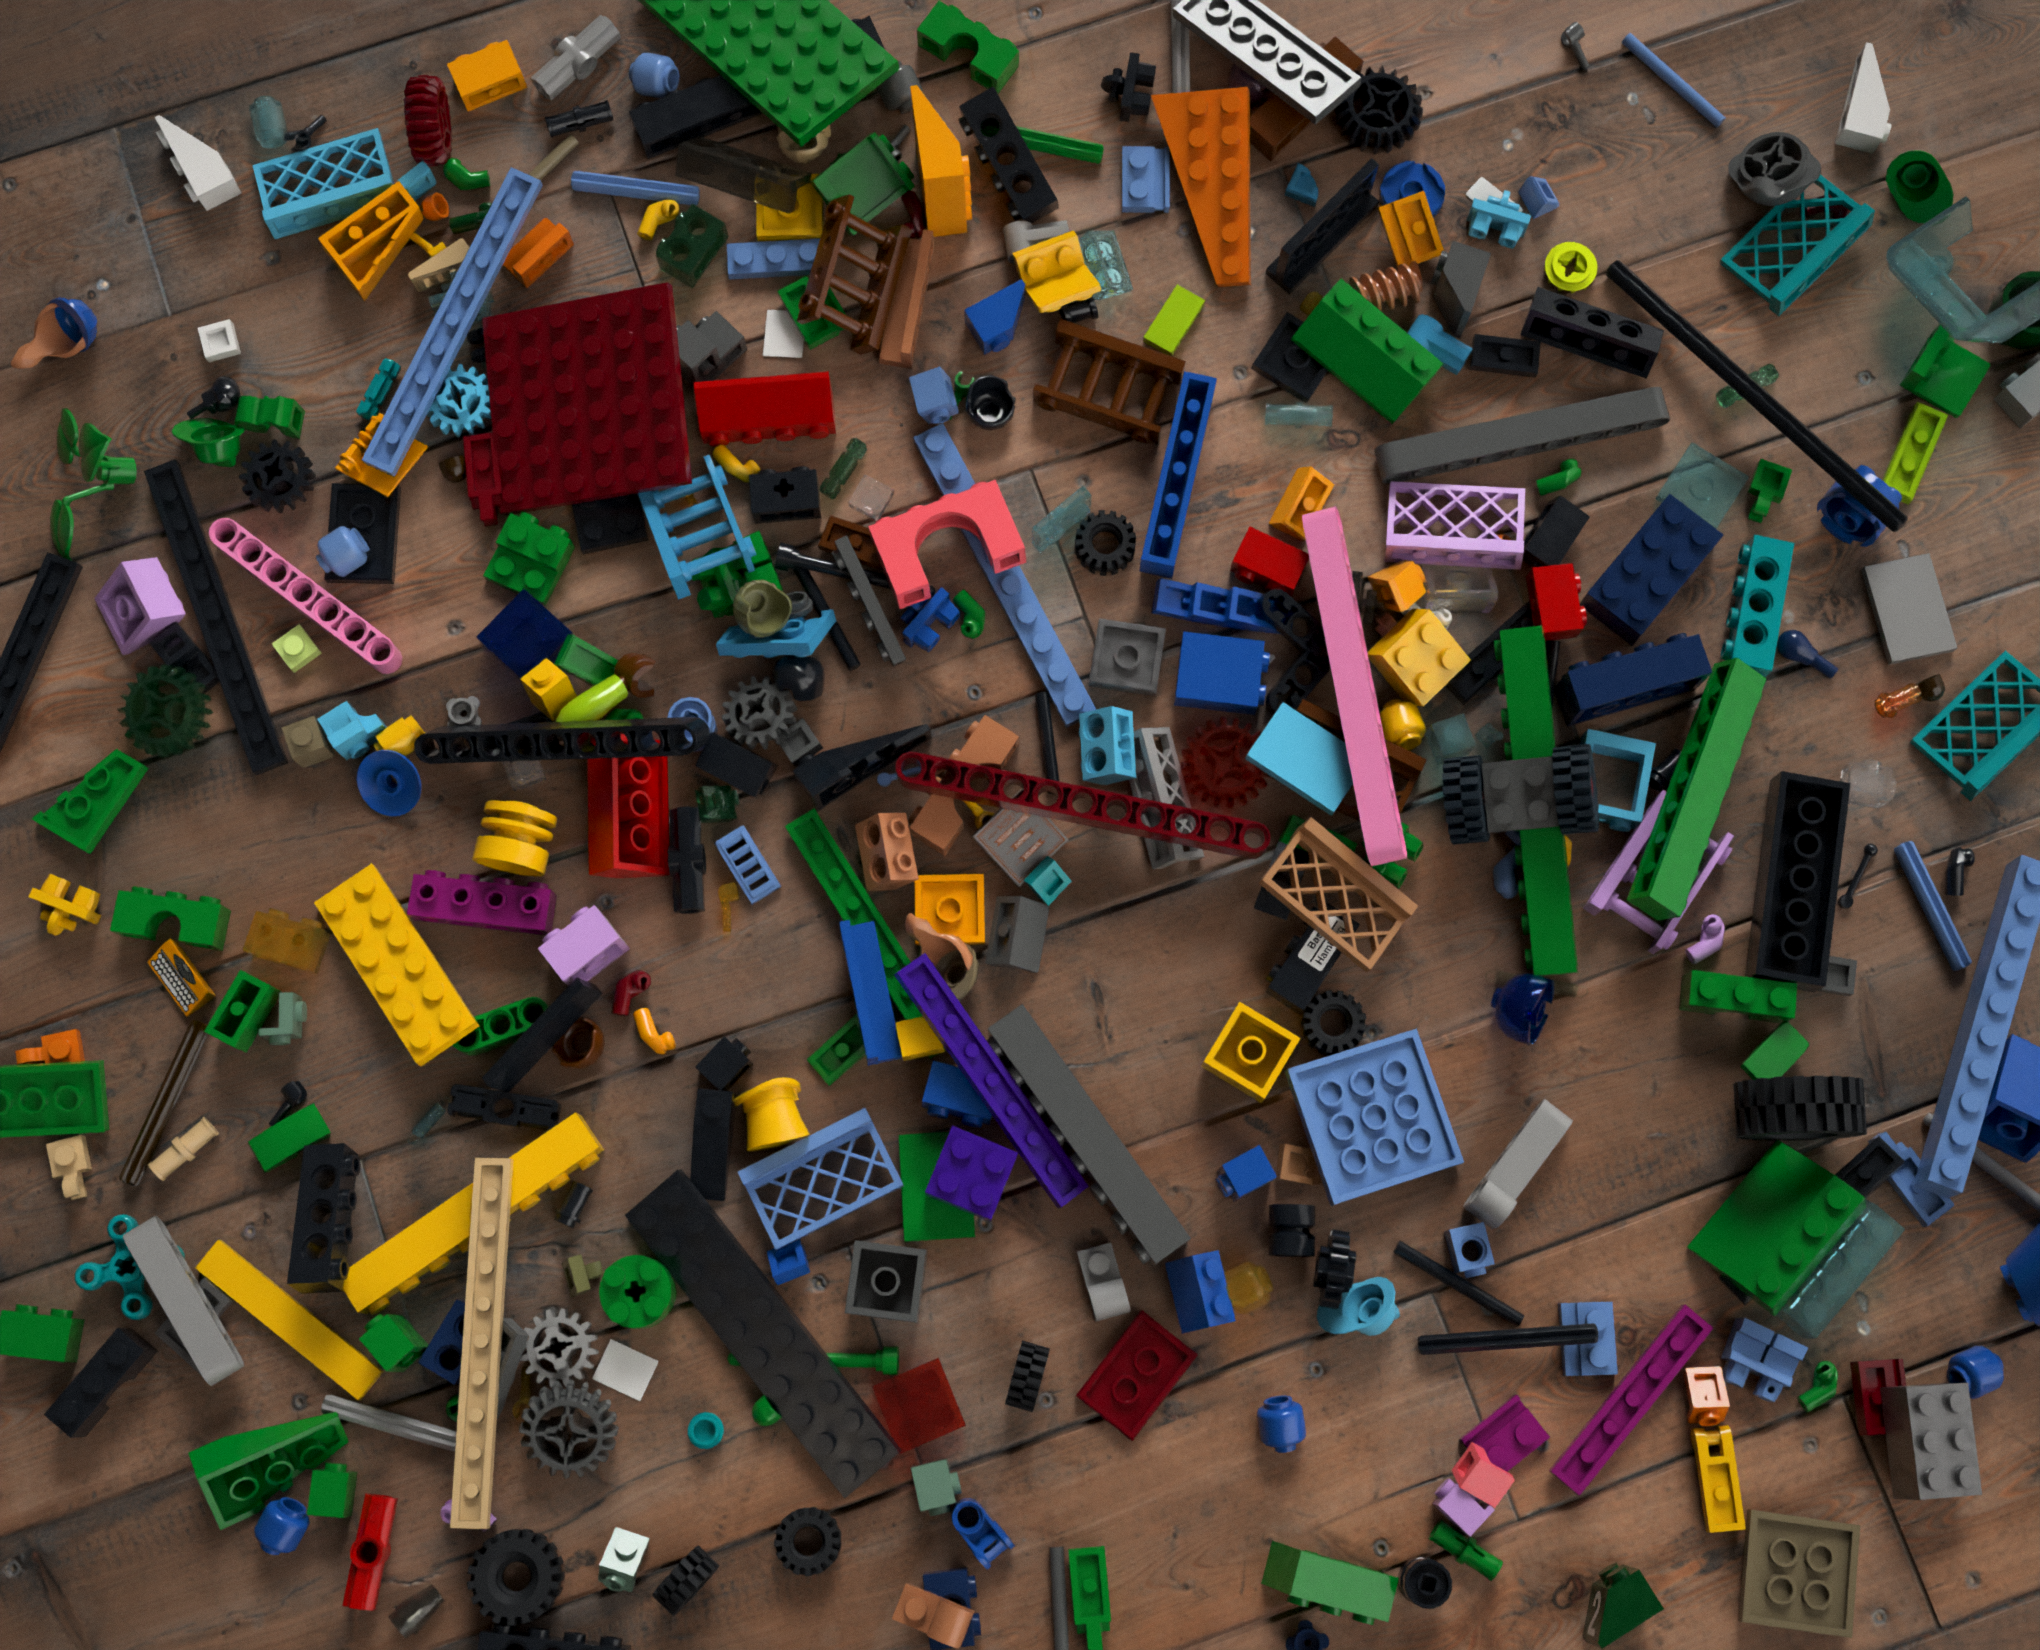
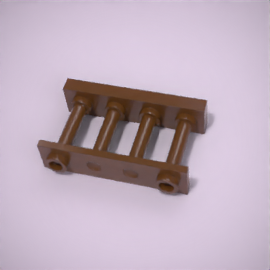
(883, 275)
(1103, 350)

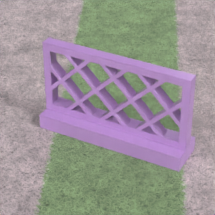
(1457, 549)

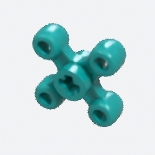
(115, 1271)

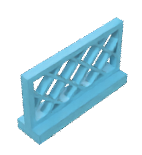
(330, 203)

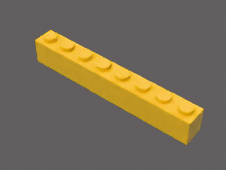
(446, 1228)

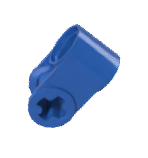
(982, 1533)

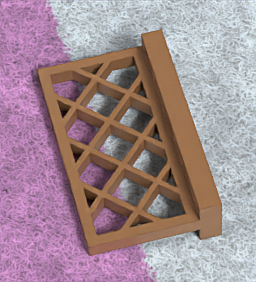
(1348, 870)

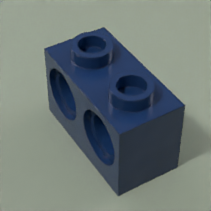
(447, 1338)

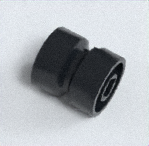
(1291, 1230)
(1425, 1582)

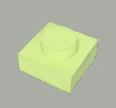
(296, 648)

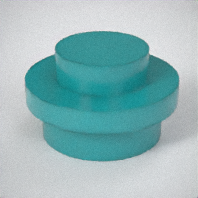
(705, 1430)

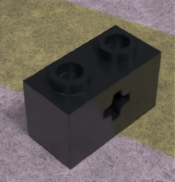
(802, 498)

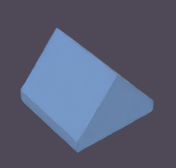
(1538, 196)

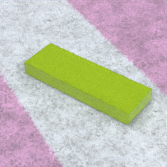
(1914, 450)

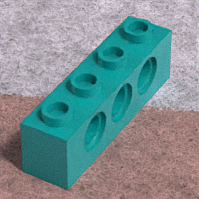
(1775, 560)

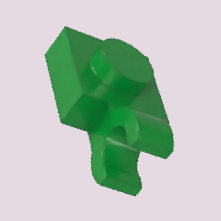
(1768, 485)

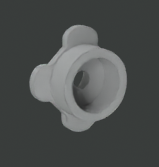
(457, 706)

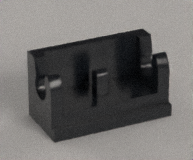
(1553, 533)
(736, 765)

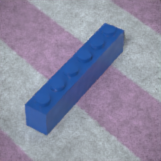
(1177, 475)

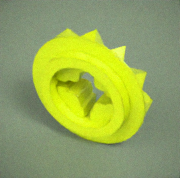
(1584, 264)

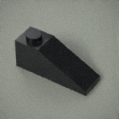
(712, 1142)

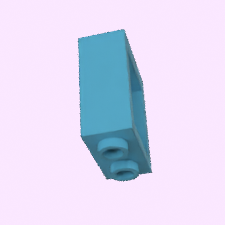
(1630, 750)

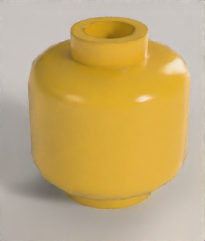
(1402, 724)

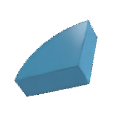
(1302, 186)

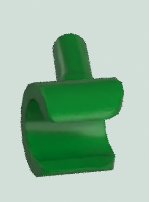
(960, 390)

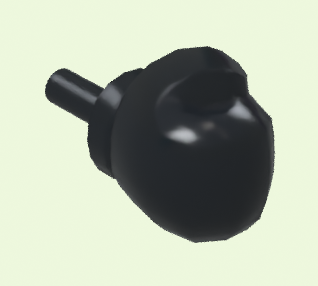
(219, 398)

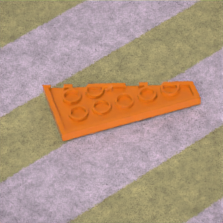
(1212, 157)

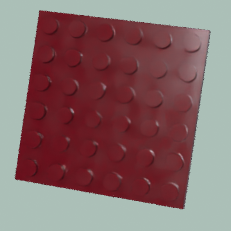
(587, 399)

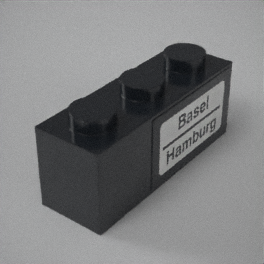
(1306, 966)

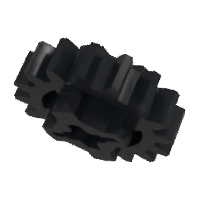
(286, 485)
(1334, 1269)

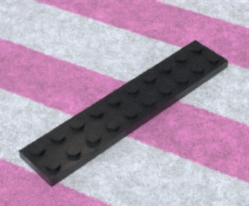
(763, 1333)

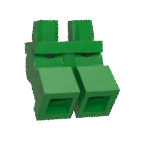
(724, 581)

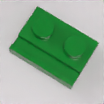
(816, 331)

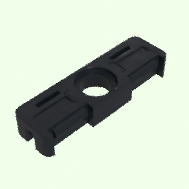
(481, 1104)

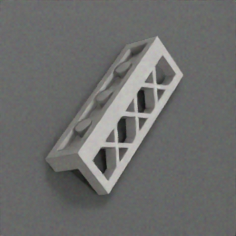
(1152, 786)

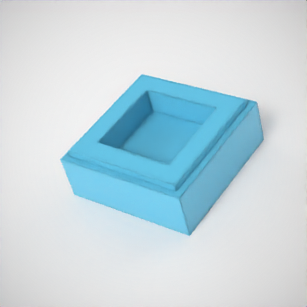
(418, 180)

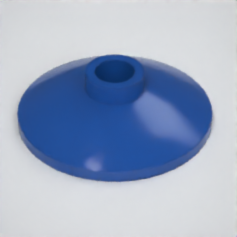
(377, 785)

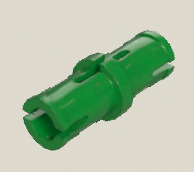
(1465, 1550)

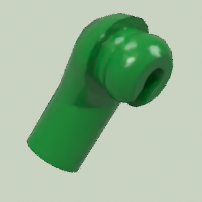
(464, 179)
(1559, 481)
(1823, 1386)

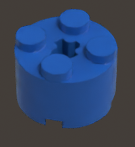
(1848, 517)

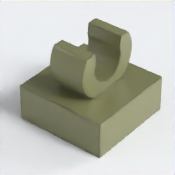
(579, 1275)

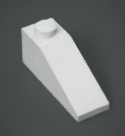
(1865, 107)

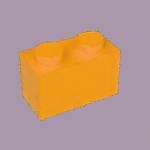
(487, 75)

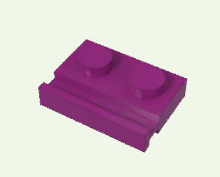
(1507, 1434)

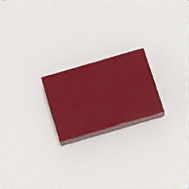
(1136, 1375)

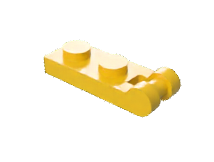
(1718, 1480)

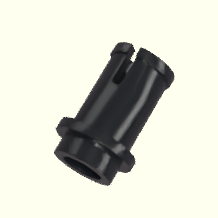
(1662, 774)
(573, 1204)

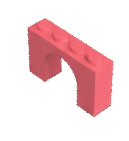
(975, 510)

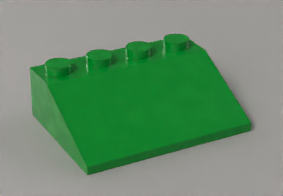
(1777, 1226)

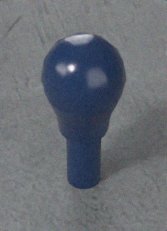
(1796, 647)

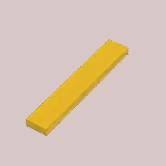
(289, 1319)

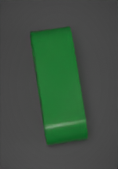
(486, 1035)

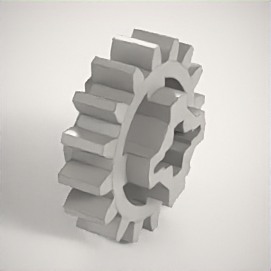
(554, 1331)

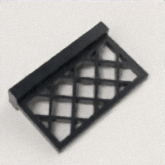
(1325, 230)

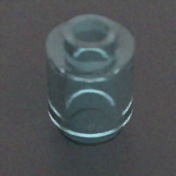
(268, 121)

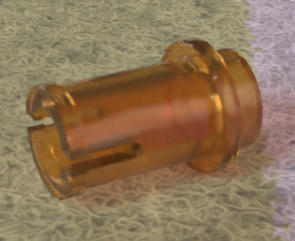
(1890, 703)

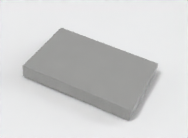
(1909, 609)

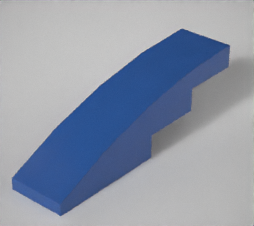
(1213, 605)

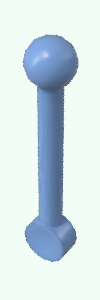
(885, 779)

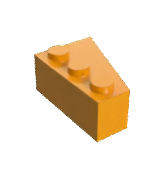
(372, 237)

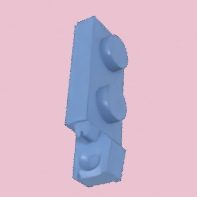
(1922, 1203)

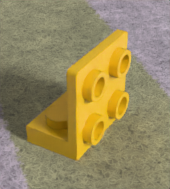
(1055, 273)

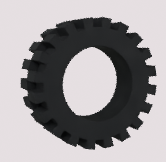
(1800, 1108)

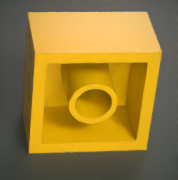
(1418, 656)
(1250, 1052)

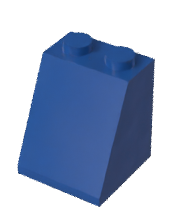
(2014, 1103)

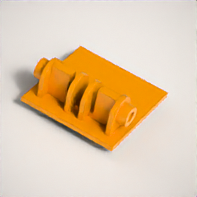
(353, 466)

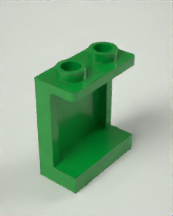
(867, 174)

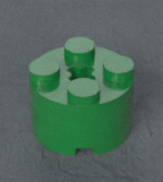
(622, 1278)

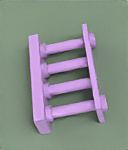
(1624, 870)

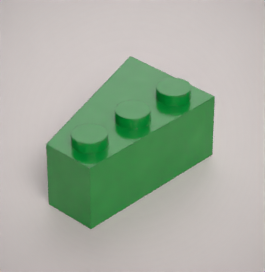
(1330, 1583)

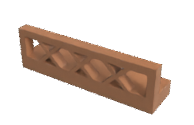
(907, 304)

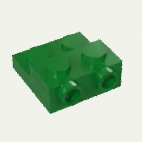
(529, 557)

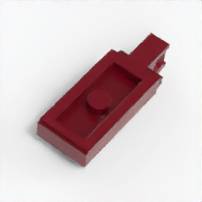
(483, 476)

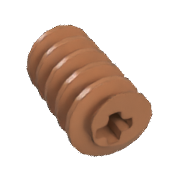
(1390, 285)

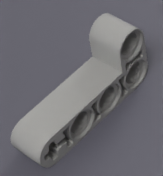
(1517, 1164)

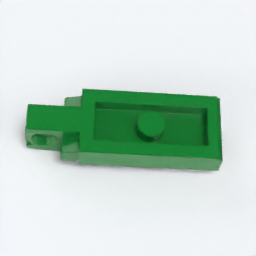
(1090, 1593)

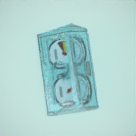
(1106, 263)

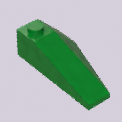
(253, 1465)

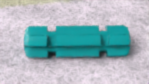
(378, 389)

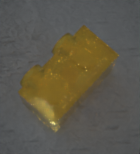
(287, 941)

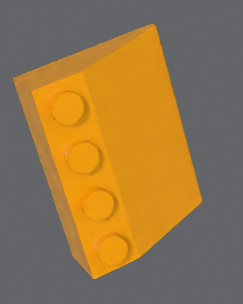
(941, 170)

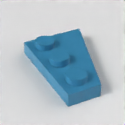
(796, 638)

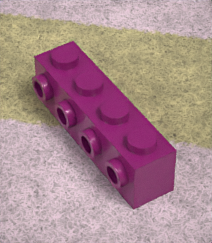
(482, 904)

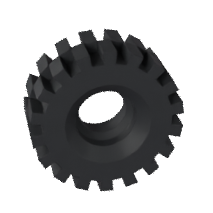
(488, 1583)

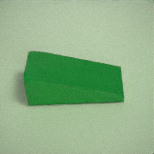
(839, 1052)
(1775, 1052)

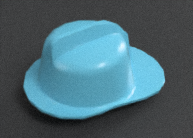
(1365, 1309)

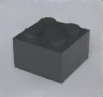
(886, 1281)

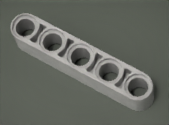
(183, 1300)

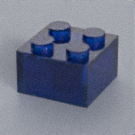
(524, 635)

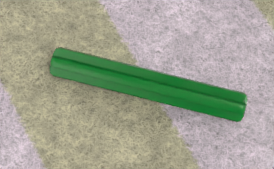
(1056, 144)

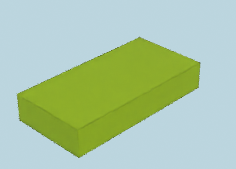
(1174, 320)

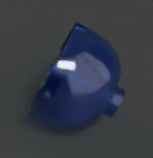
(1523, 1006)

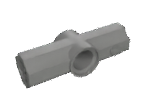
(575, 57)

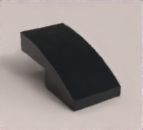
(180, 650)

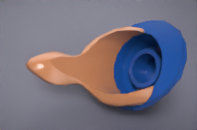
(59, 331)

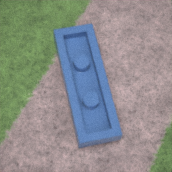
(771, 258)

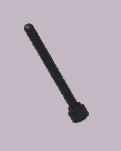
(789, 558)

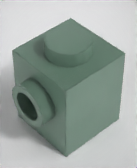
(935, 1486)

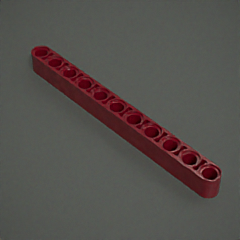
(1095, 817)

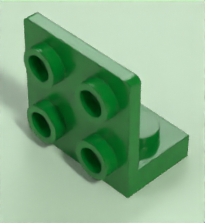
(1945, 373)

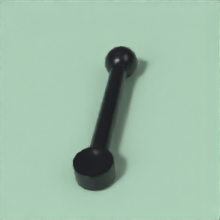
(1846, 900)

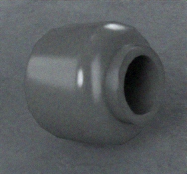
(896, 89)

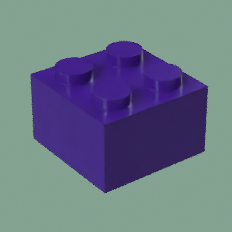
(971, 1173)

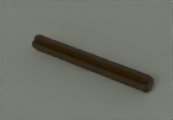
(164, 1103)

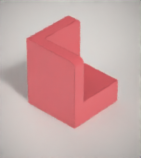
(1481, 1477)

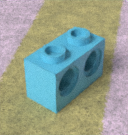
(1107, 745)

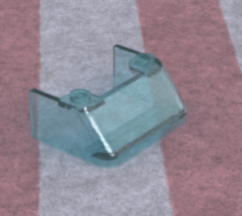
(1923, 268)

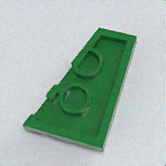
(93, 804)

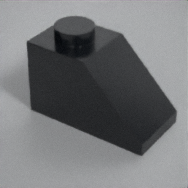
(1265, 900)

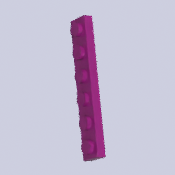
(1630, 1399)

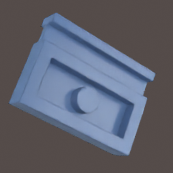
(1145, 179)
(1589, 1358)

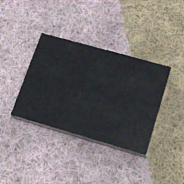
(376, 520)

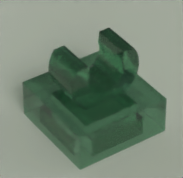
(717, 803)

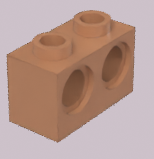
(886, 851)

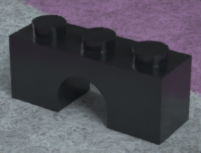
(86, 1396)

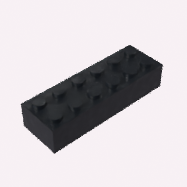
(1798, 880)

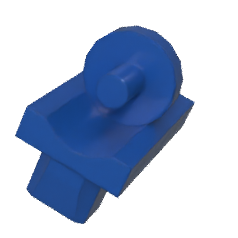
(919, 630)

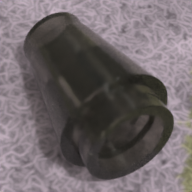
(416, 1611)

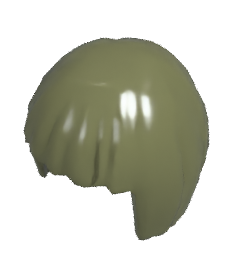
(761, 608)

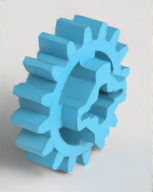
(472, 395)

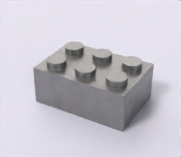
(1930, 1441)

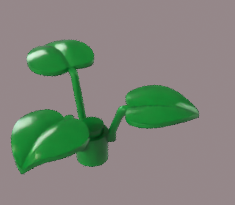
(93, 462)

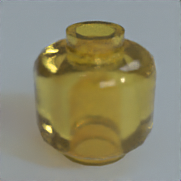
(1248, 1287)

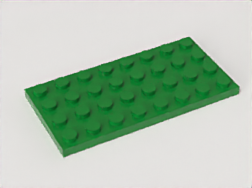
(787, 57)

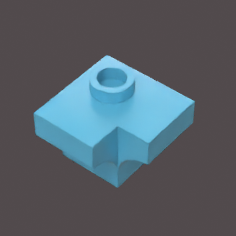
(350, 732)

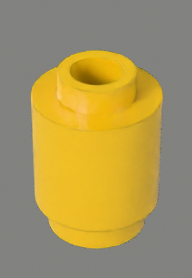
(399, 736)

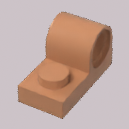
(933, 1615)

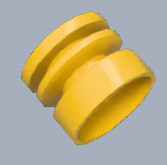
(516, 831)

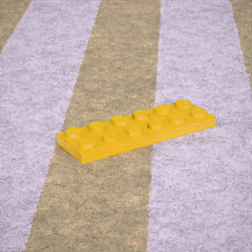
(396, 965)

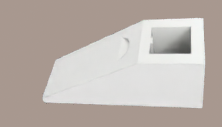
(203, 166)

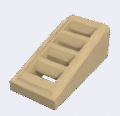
(439, 267)

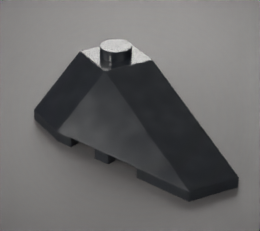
(845, 767)

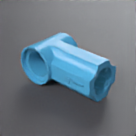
(1439, 343)

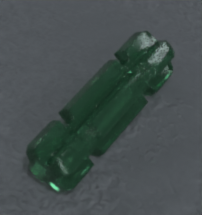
(1764, 377)
(843, 468)

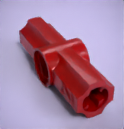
(366, 1576)

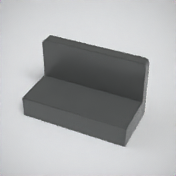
(1017, 933)

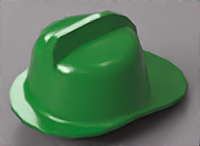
(1919, 185)
(211, 440)

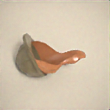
(948, 953)

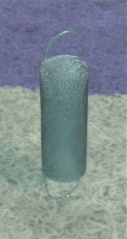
(428, 1121)

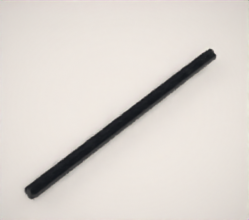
(1757, 397)

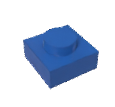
(788, 1262)

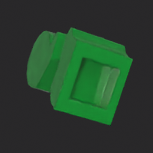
(260, 414)

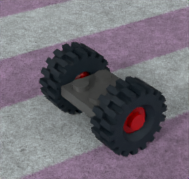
(1520, 794)

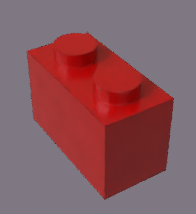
(1269, 562)
(1555, 601)

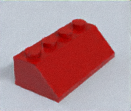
(765, 408)
(628, 816)

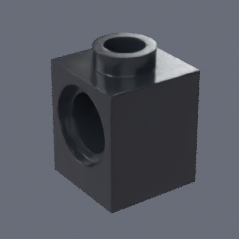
(725, 1063)

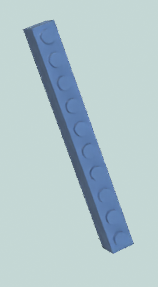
(1982, 1031)

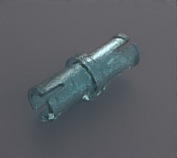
(1299, 415)

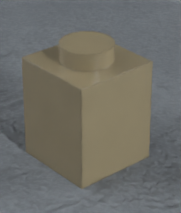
(307, 742)

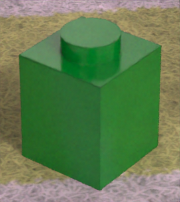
(332, 1491)

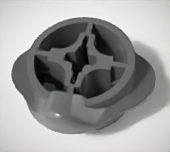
(1779, 167)

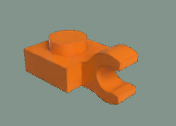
(55, 1048)

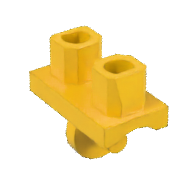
(53, 894)

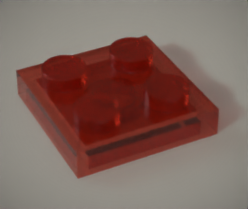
(919, 1405)

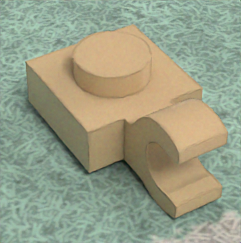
(68, 1161)

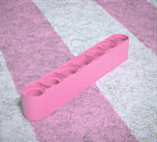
(294, 585)

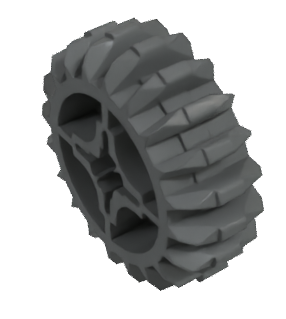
(539, 1431)

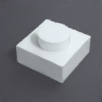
(219, 340)

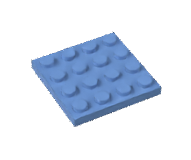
(1373, 1117)

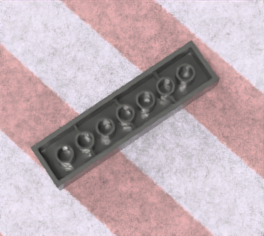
(1087, 1136)

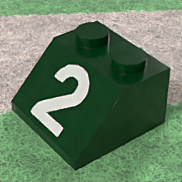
(1618, 1604)

